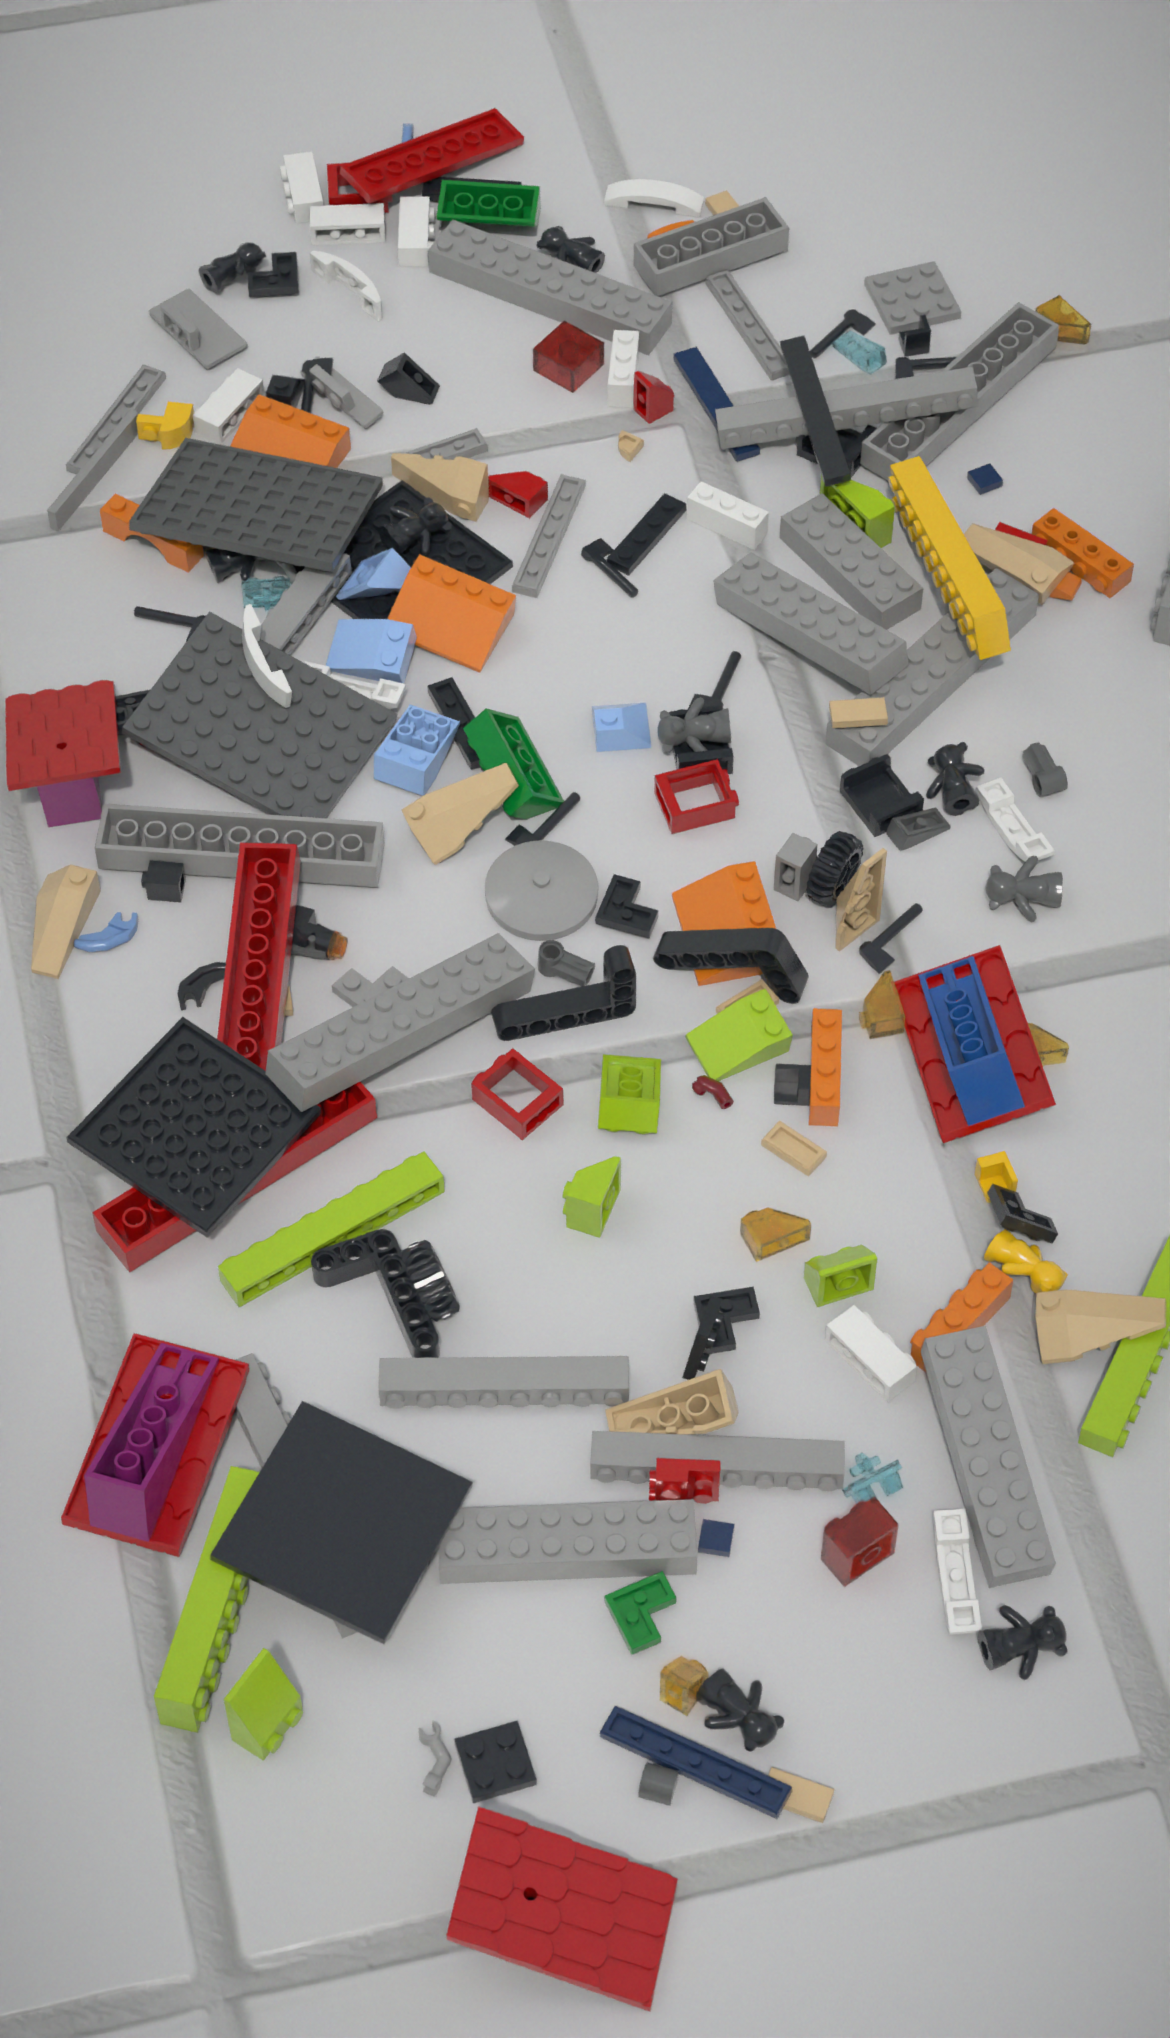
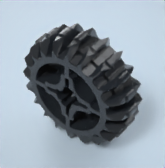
(834, 868)
(430, 1280)

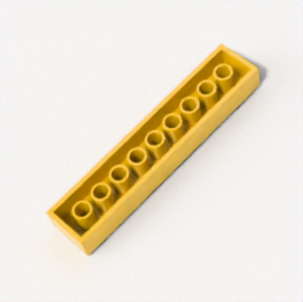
(949, 558)

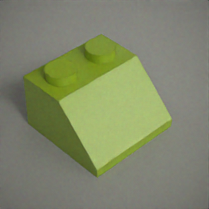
(592, 1196)
(840, 1274)

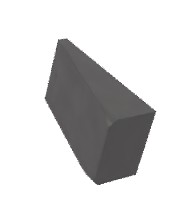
(916, 828)

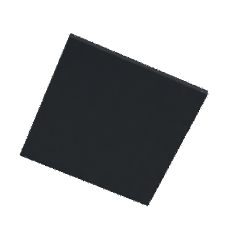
(456, 549)
(192, 1126)
(342, 1522)

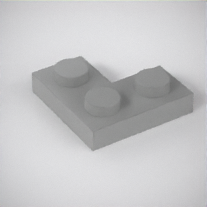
(356, 989)

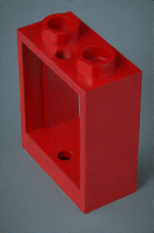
(336, 179)
(692, 777)
(534, 1113)

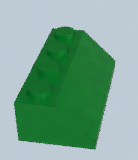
(489, 203)
(503, 739)

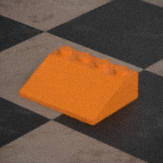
(291, 433)
(453, 612)
(724, 901)

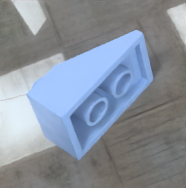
(372, 649)

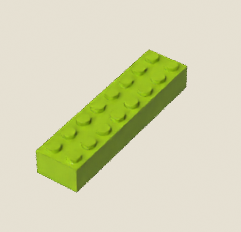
(204, 1623)

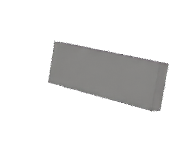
(461, 445)

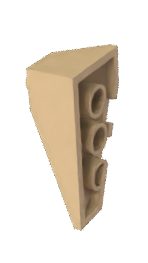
(454, 484)
(1026, 561)
(451, 813)
(860, 900)
(60, 916)
(1085, 1320)
(684, 1408)

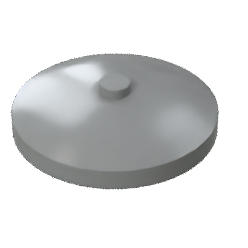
(541, 890)

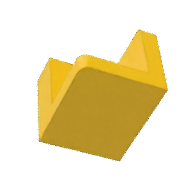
(995, 1170)

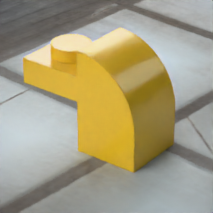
(170, 428)

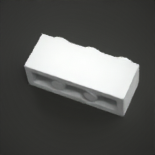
(301, 185)
(347, 224)
(415, 231)
(622, 368)
(227, 406)
(727, 515)
(871, 1353)

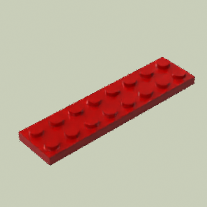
(431, 155)

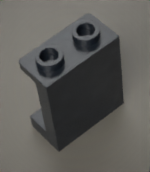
(850, 442)
(686, 757)
(878, 794)

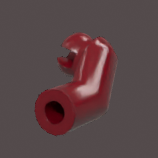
(714, 1087)

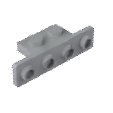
(345, 395)

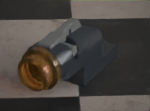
(315, 939)

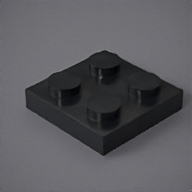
(495, 1762)

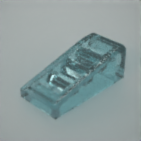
(863, 352)

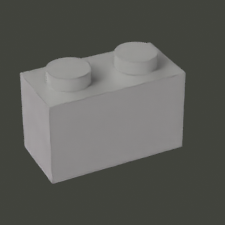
(794, 865)

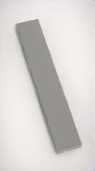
(748, 323)
(133, 397)
(93, 471)
(548, 536)

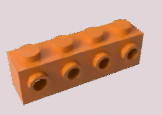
(1092, 558)
(967, 1308)

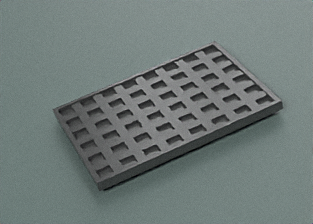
(257, 504)
(232, 733)

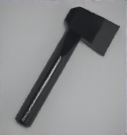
(853, 319)
(326, 364)
(904, 366)
(595, 552)
(169, 617)
(720, 689)
(522, 835)
(872, 951)

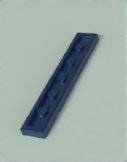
(709, 393)
(696, 1762)

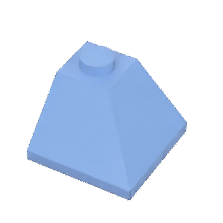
(376, 576)
(621, 727)

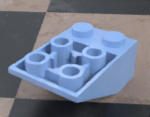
(415, 750)

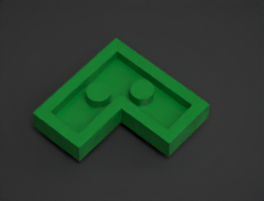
(632, 1610)

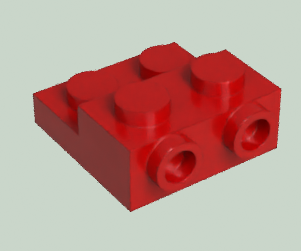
(685, 1480)

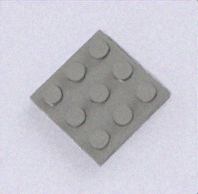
(909, 293)

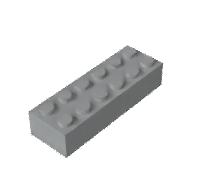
(711, 246)
(851, 562)

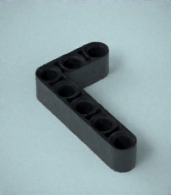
(737, 949)
(575, 1006)
(394, 1285)

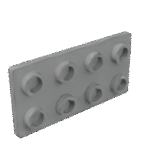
(198, 328)

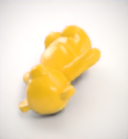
(1026, 1261)

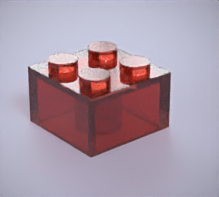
(568, 356)
(859, 1540)

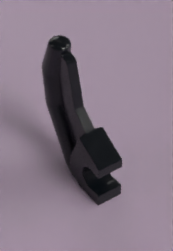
(198, 982)

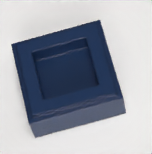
(985, 478)
(716, 1538)

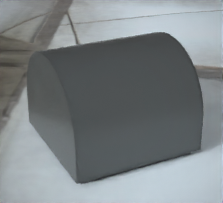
(658, 1783)

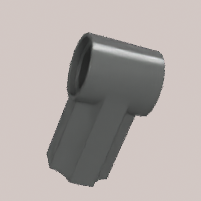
(1046, 776)
(563, 963)

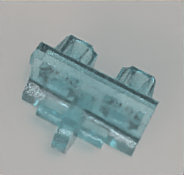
(264, 592)
(886, 1476)

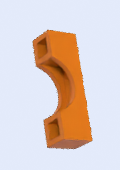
(115, 521)
(825, 1067)

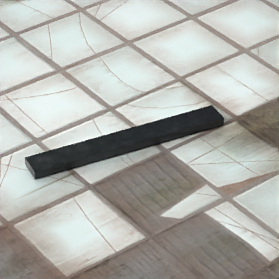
(815, 411)

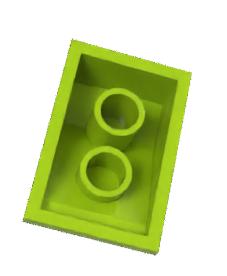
(864, 507)
(740, 1036)
(629, 1094)
(262, 1706)

